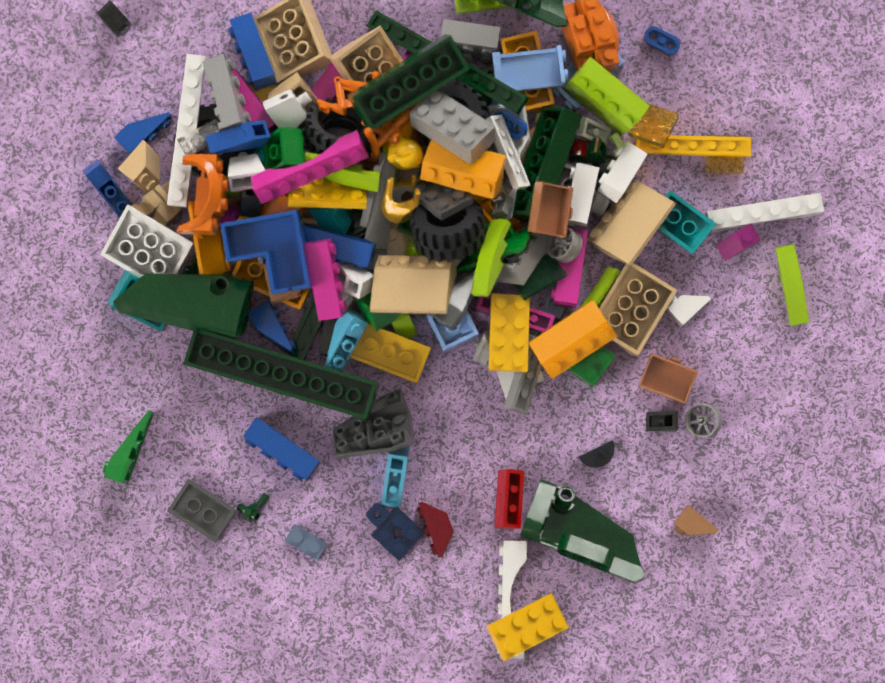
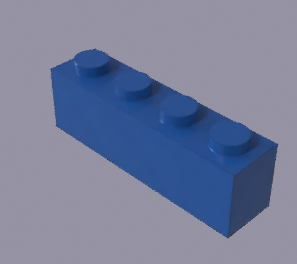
(252, 51)
(348, 247)
(282, 449)

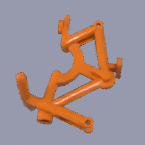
(390, 131)

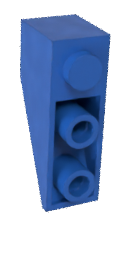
(141, 130)
(239, 138)
(107, 187)
(268, 326)

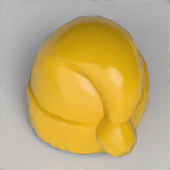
(405, 154)

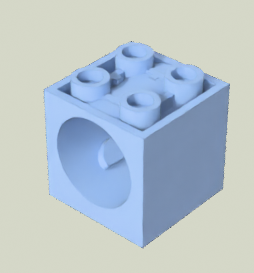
(453, 338)

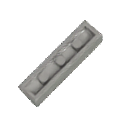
(524, 384)

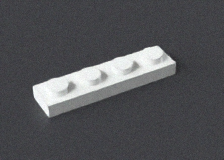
(505, 146)

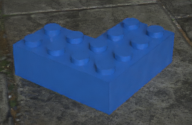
(276, 238)

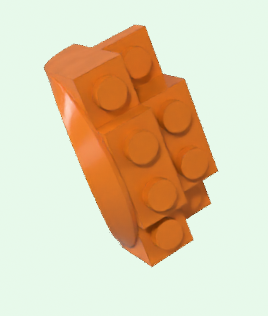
(591, 31)
(210, 195)

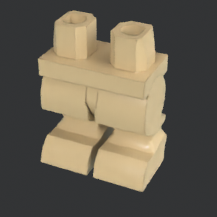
(156, 203)

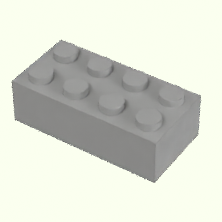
(453, 126)

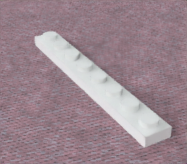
(187, 122)

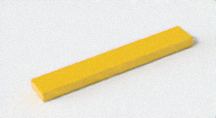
(700, 146)

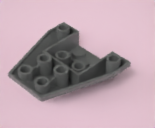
(459, 301)
(386, 431)

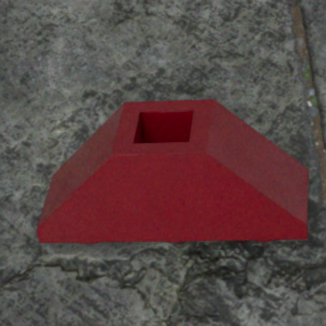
(437, 526)

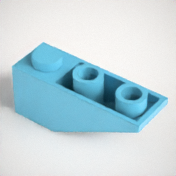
(345, 338)

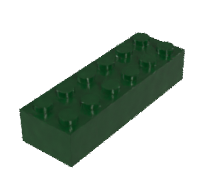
(408, 82)
(546, 154)

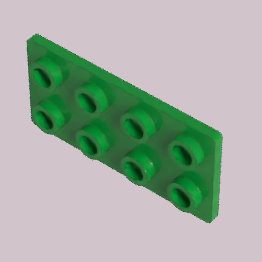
(516, 244)

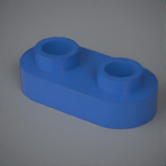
(662, 40)
(512, 123)

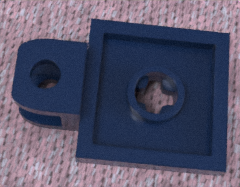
(387, 523)

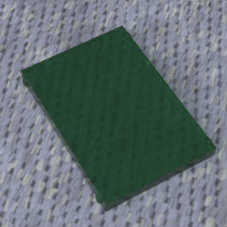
(544, 275)

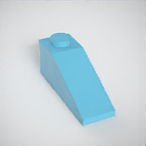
(395, 477)

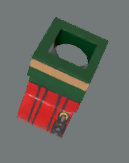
(588, 151)

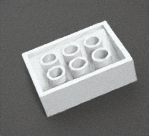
(146, 245)

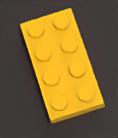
(327, 194)
(508, 333)
(391, 353)
(527, 627)

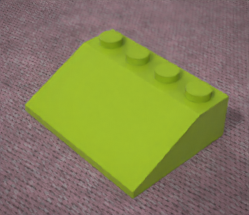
(606, 97)

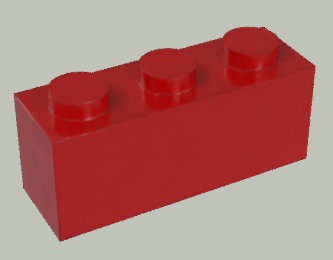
(509, 499)

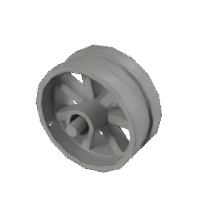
(599, 201)
(563, 245)
(482, 353)
(703, 420)

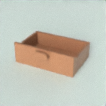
(550, 209)
(668, 378)

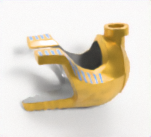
(392, 205)

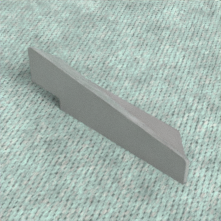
(372, 217)

